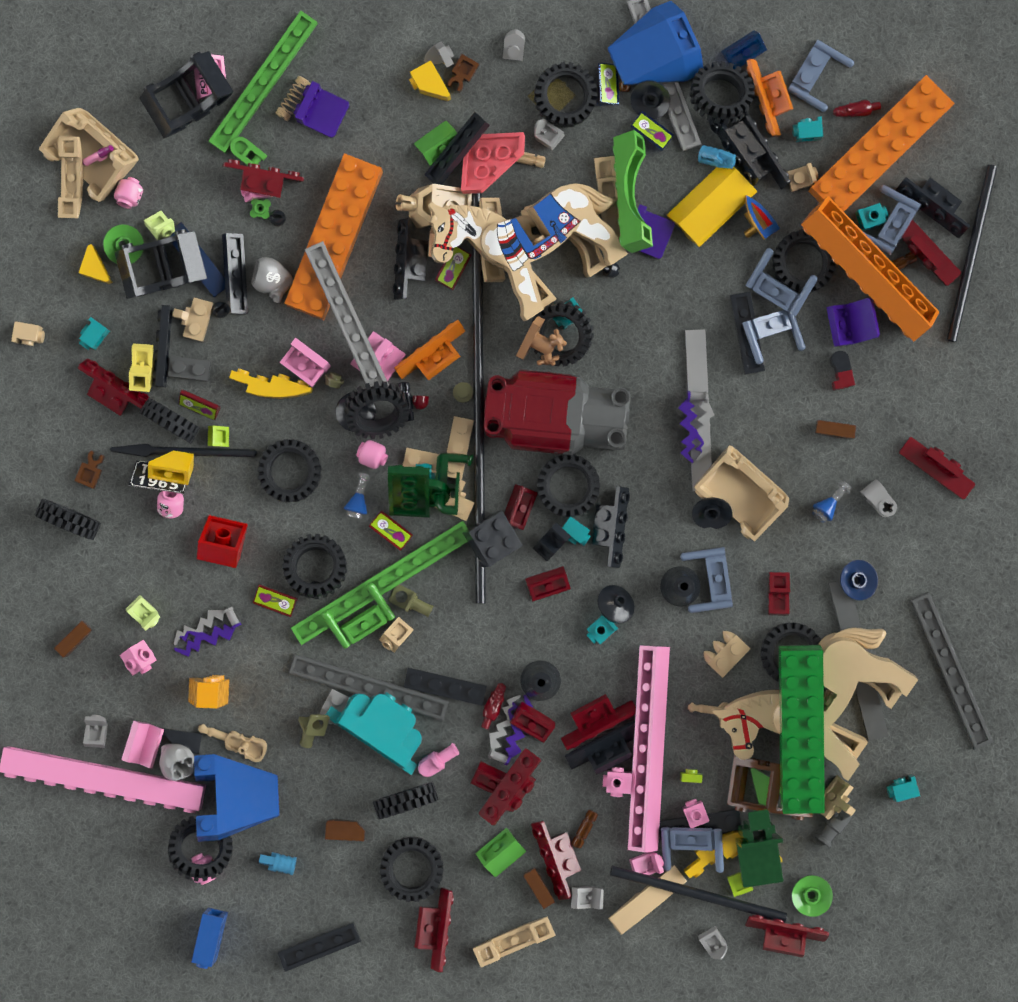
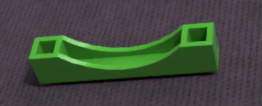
(629, 154)

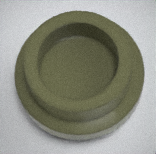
(333, 380)
(462, 392)

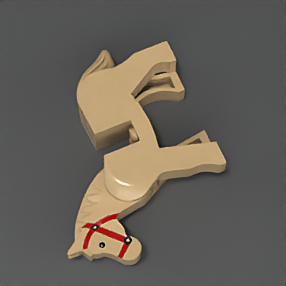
(843, 667)

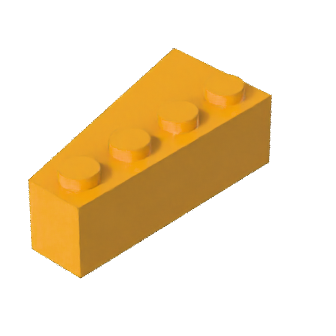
(208, 691)

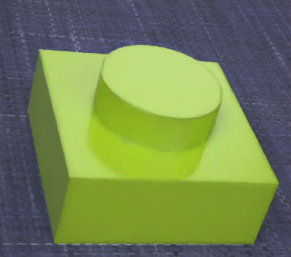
(218, 436)
(691, 775)
(736, 886)

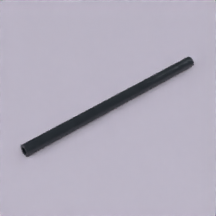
(971, 253)
(697, 893)

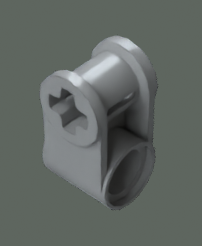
(876, 496)

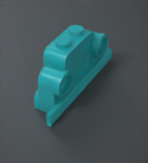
(381, 726)

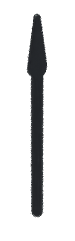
(146, 450)

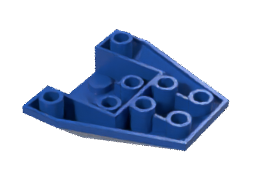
(658, 48)

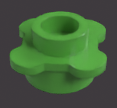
(264, 213)

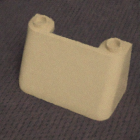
(93, 136)
(751, 494)

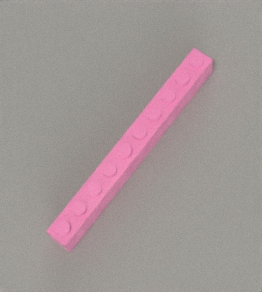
(648, 748)
(101, 778)

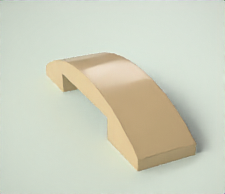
(71, 177)
(514, 940)

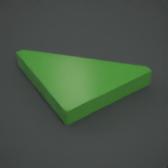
(761, 785)

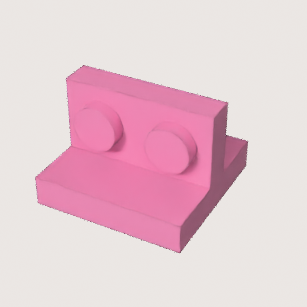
(386, 354)
(305, 363)

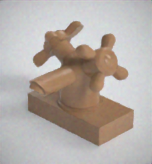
(541, 343)

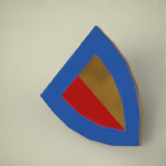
(759, 219)

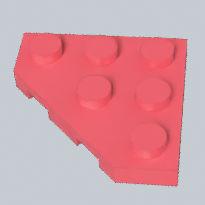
(490, 159)

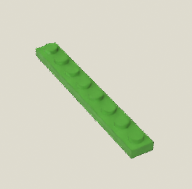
(263, 81)

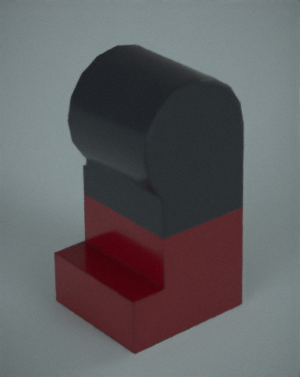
(843, 370)

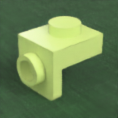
(160, 225)
(143, 612)

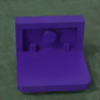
(321, 110)
(661, 232)
(853, 322)

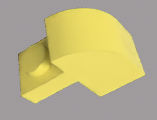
(142, 368)

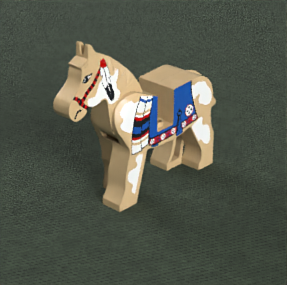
(559, 215)

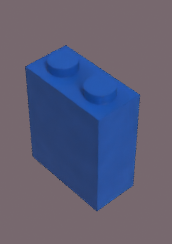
(209, 938)

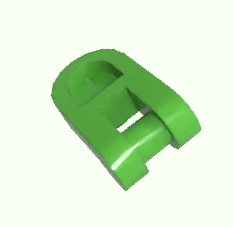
(242, 147)

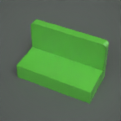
(435, 142)
(500, 852)

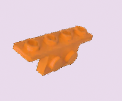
(772, 95)
(433, 355)

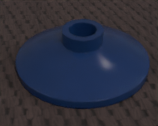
(866, 577)

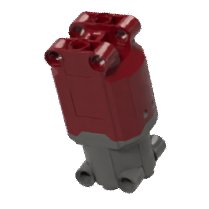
(556, 413)

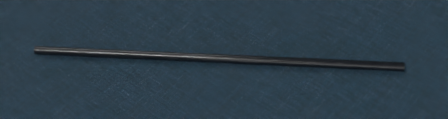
(478, 380)

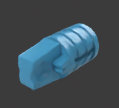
(716, 157)
(279, 863)

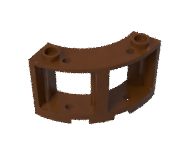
(738, 786)

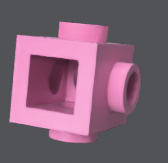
(138, 658)
(624, 787)

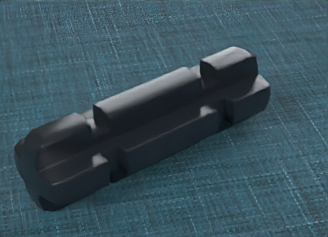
(405, 387)

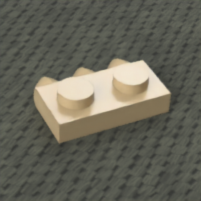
(727, 654)

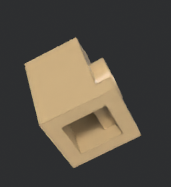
(27, 333)

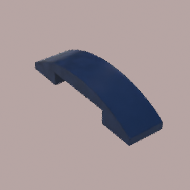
(215, 281)

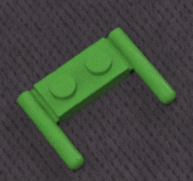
(363, 623)

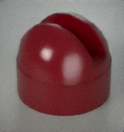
(420, 402)

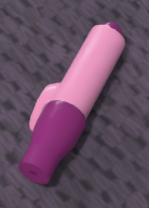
(100, 155)

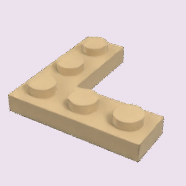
(457, 444)

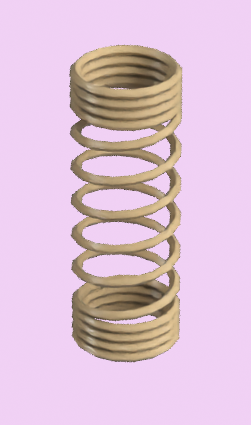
(282, 111)

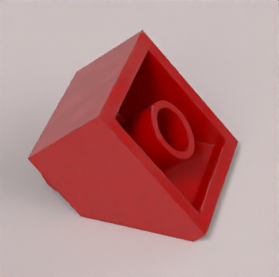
(221, 541)

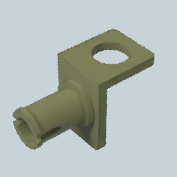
(412, 601)
(311, 728)

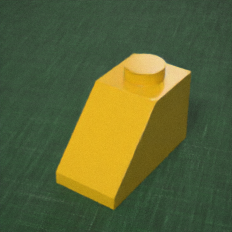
(429, 82)
(172, 467)

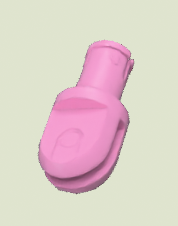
(436, 761)

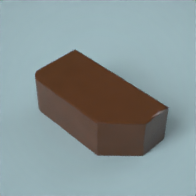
(835, 429)
(73, 639)
(344, 830)
(539, 887)

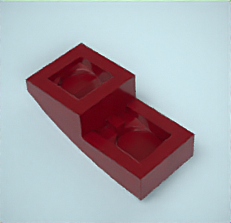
(779, 593)

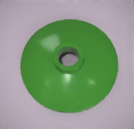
(122, 233)
(816, 905)

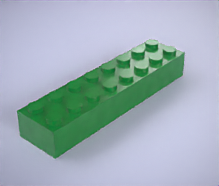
(801, 729)

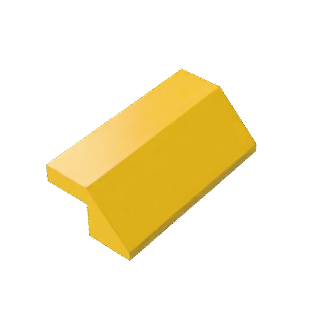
(711, 204)

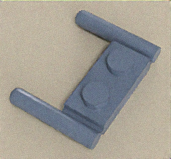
(812, 69)
(897, 222)
(777, 291)
(771, 325)
(717, 579)
(692, 839)

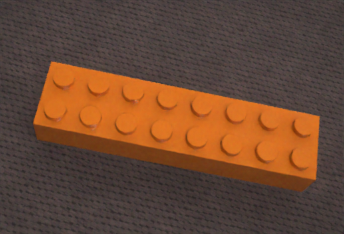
(883, 144)
(338, 229)
(870, 269)

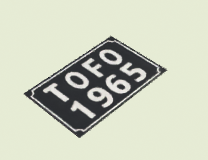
(140, 479)

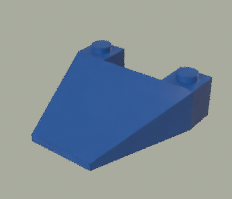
(242, 796)

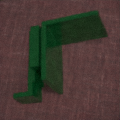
(759, 850)

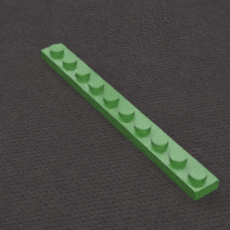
(383, 581)

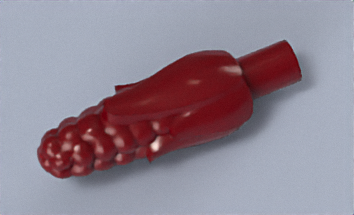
(860, 108)
(493, 705)

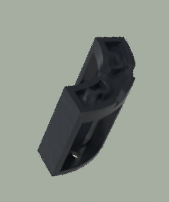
(214, 79)
(190, 258)

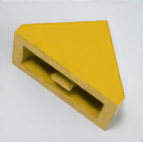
(93, 266)

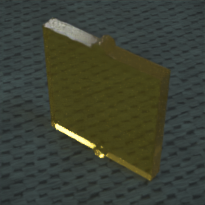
(558, 94)

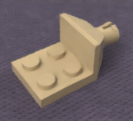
(440, 195)

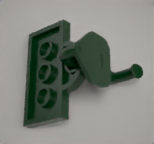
(413, 491)

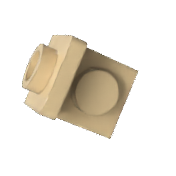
(802, 177)
(395, 635)

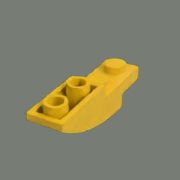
(279, 387)
(708, 857)

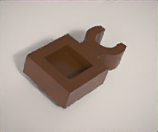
(464, 70)
(89, 473)

